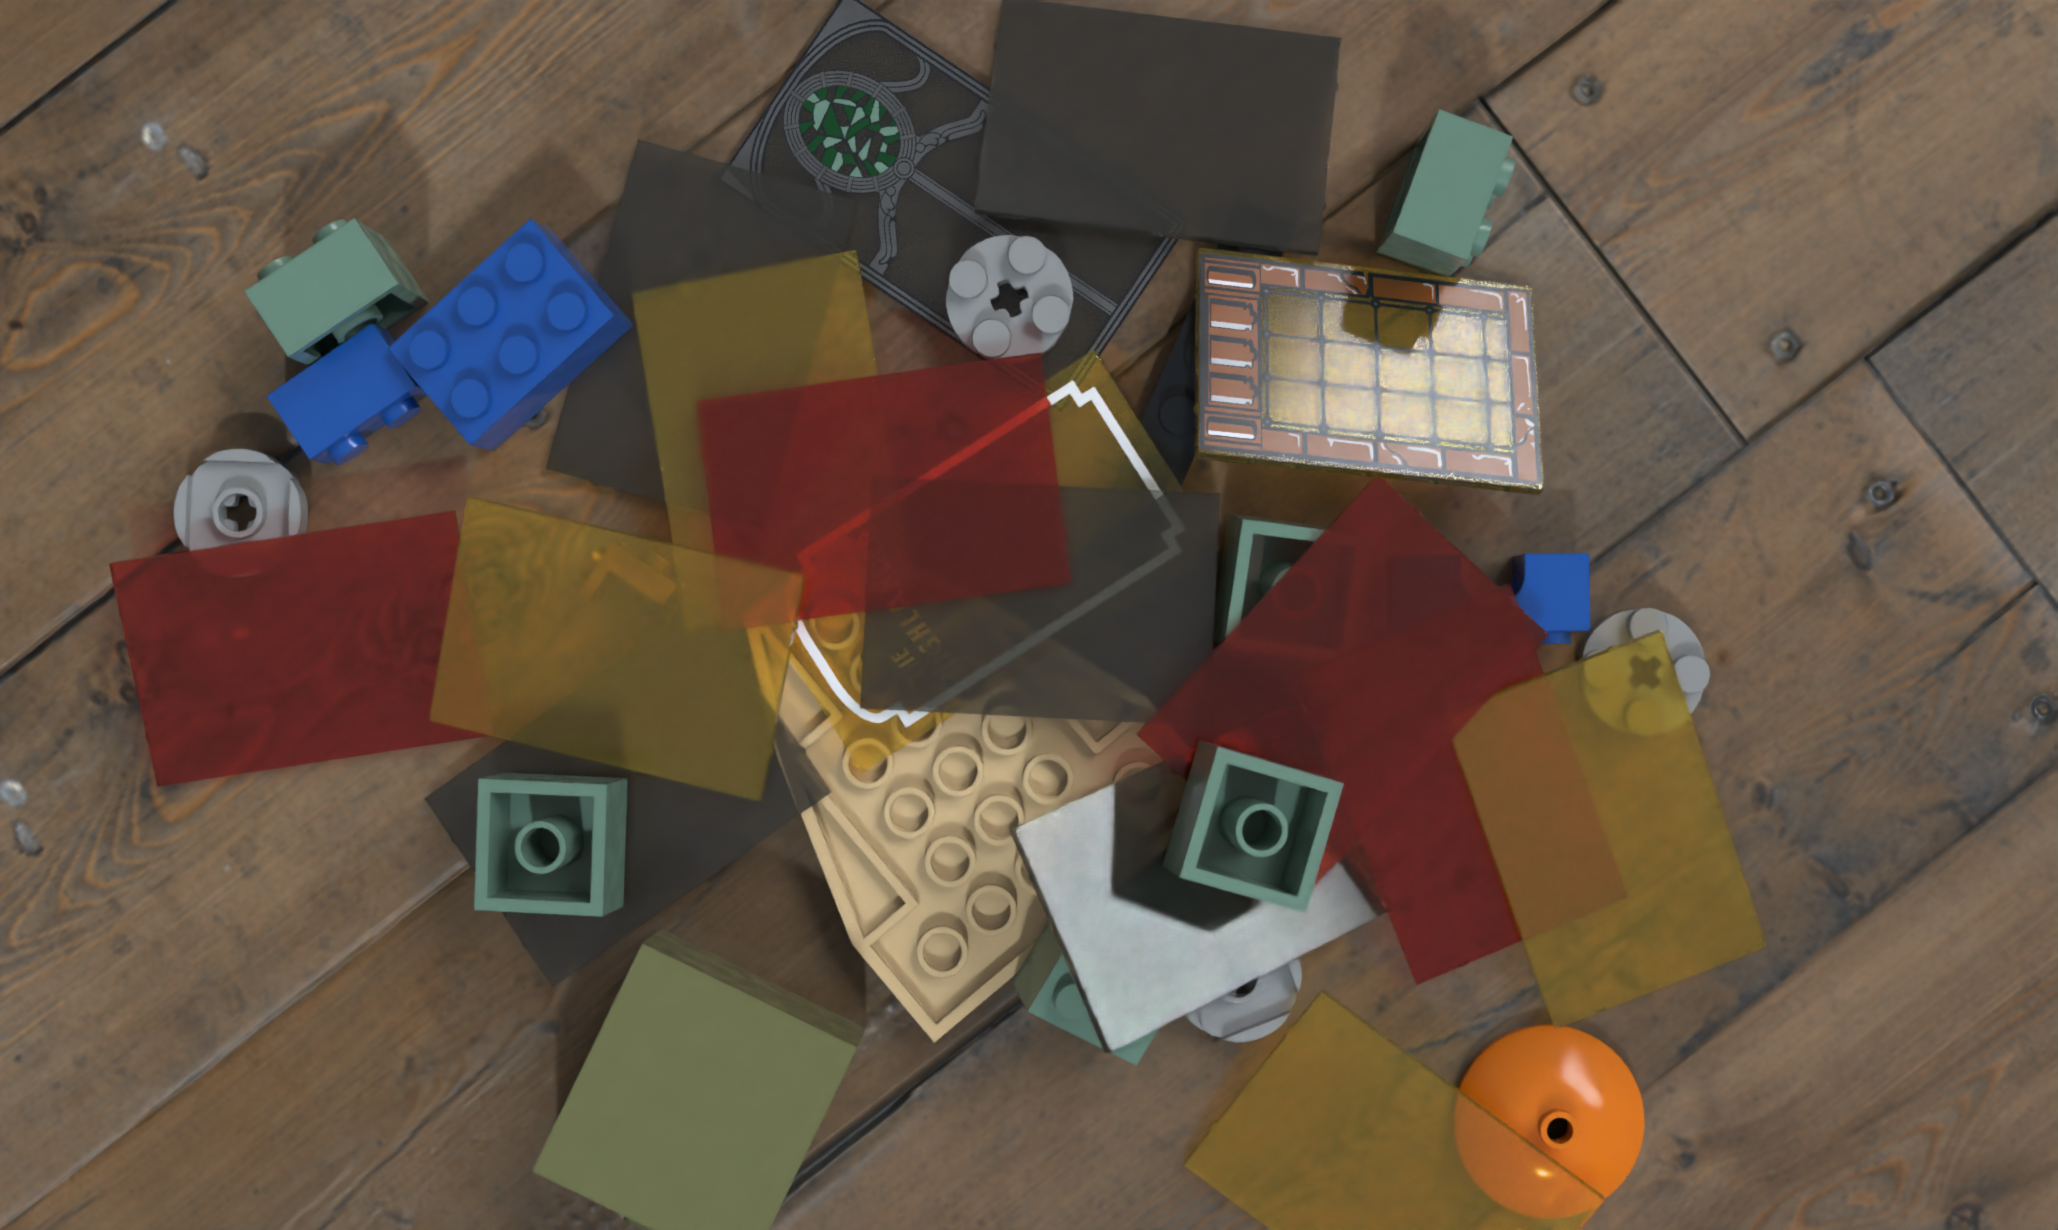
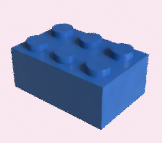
(510, 336)

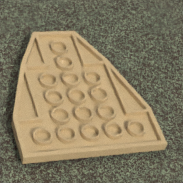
(927, 846)

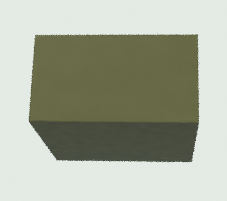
(698, 1094)

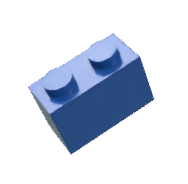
(348, 397)

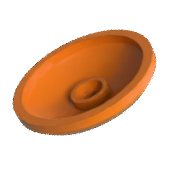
(1569, 1075)

